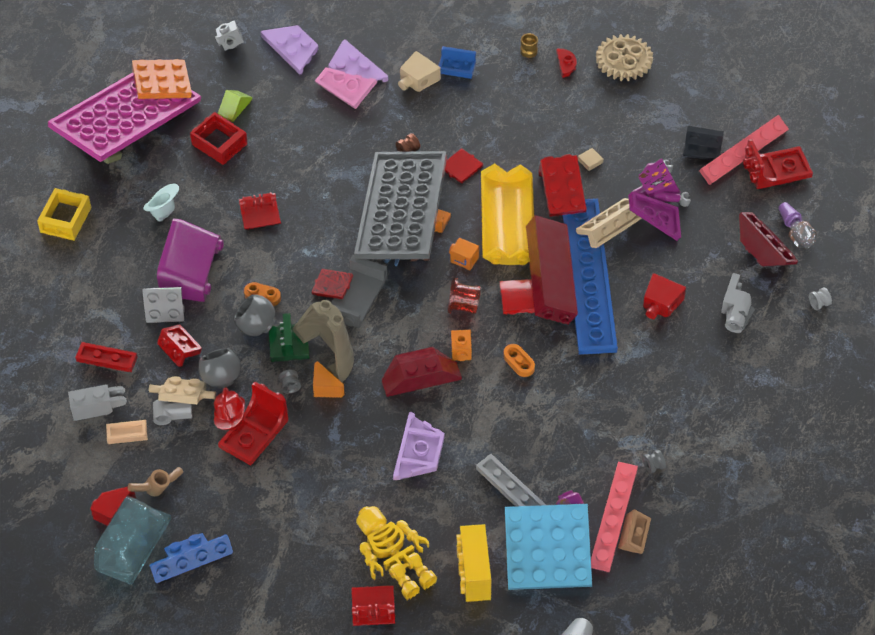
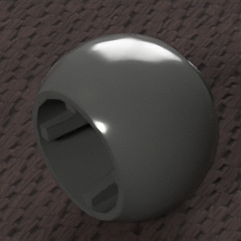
(255, 315)
(219, 368)

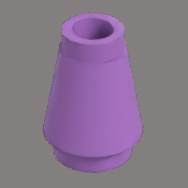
(789, 214)

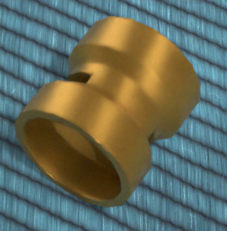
(529, 45)

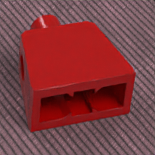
(662, 296)

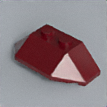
(763, 243)
(419, 371)

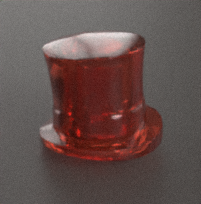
(463, 297)

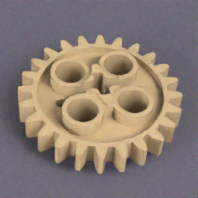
(624, 57)

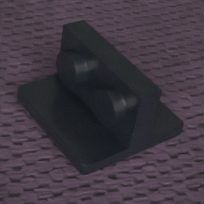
(703, 143)

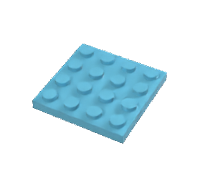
(548, 546)

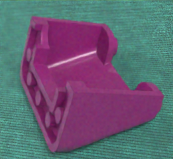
(188, 259)

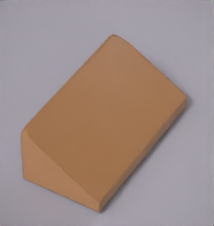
(634, 532)

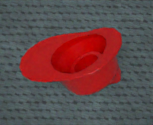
(228, 409)

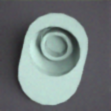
(162, 202)

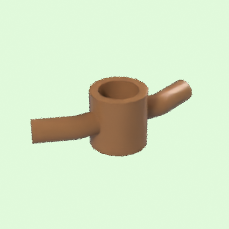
(153, 488)

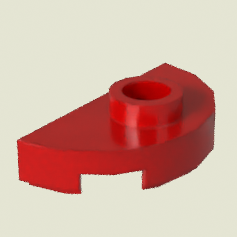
(567, 62)

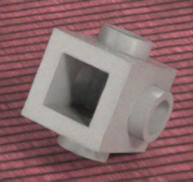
(229, 35)

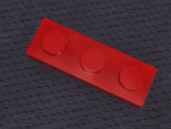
(106, 357)

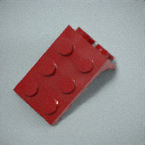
(776, 166)
(562, 185)
(259, 426)

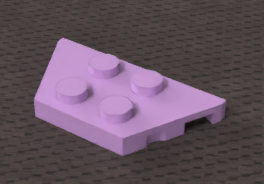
(291, 45)
(354, 62)
(419, 449)

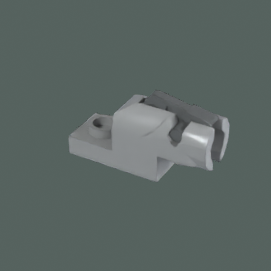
(737, 306)

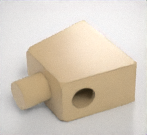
(418, 73)

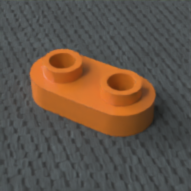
(263, 290)
(519, 362)

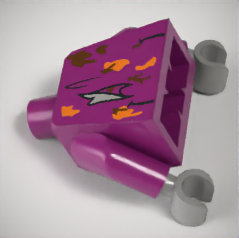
(660, 185)

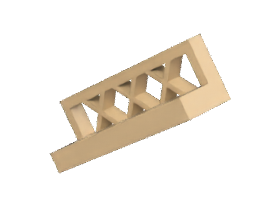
(608, 223)

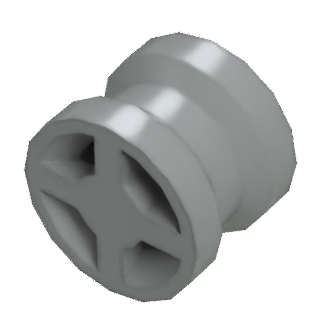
(820, 298)

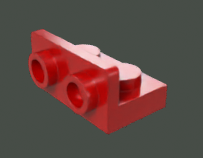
(178, 344)

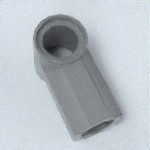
(166, 411)

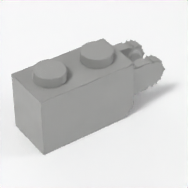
(95, 401)

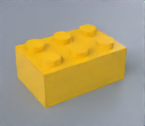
(474, 563)

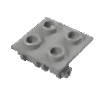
(163, 305)

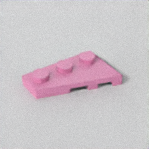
(347, 87)

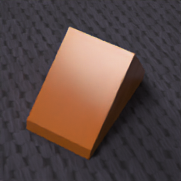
(325, 383)

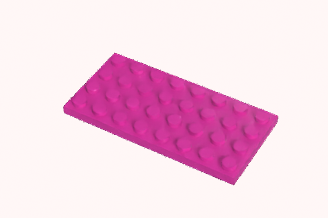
(116, 118)

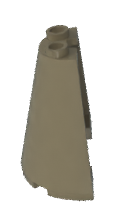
(327, 321)

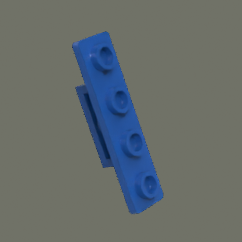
(189, 555)

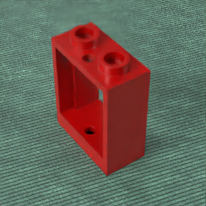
(230, 148)

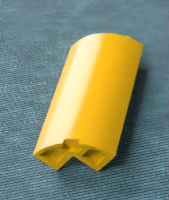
(505, 213)

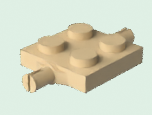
(182, 391)

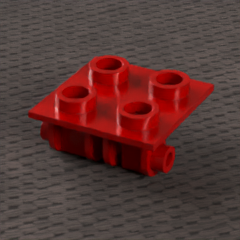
(259, 211)
(373, 605)

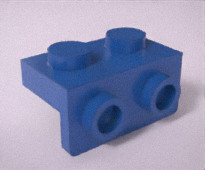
(457, 62)

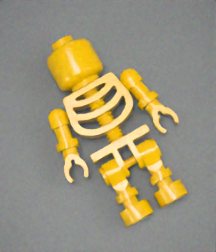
(381, 543)

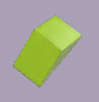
(233, 104)

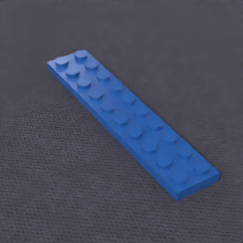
(595, 314)

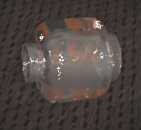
(802, 234)

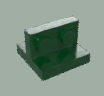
(285, 343)

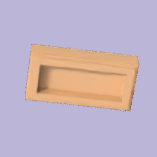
(126, 432)

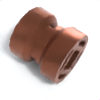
(409, 144)

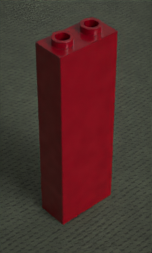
(551, 270)

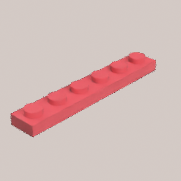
(736, 154)
(613, 516)

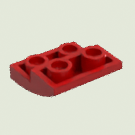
(517, 296)

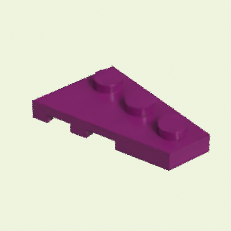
(657, 213)

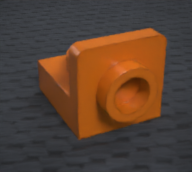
(442, 220)

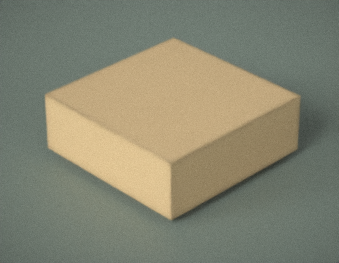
(590, 159)

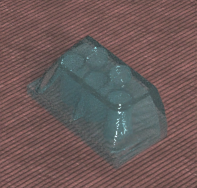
(129, 539)

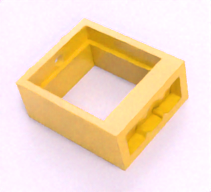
(61, 228)

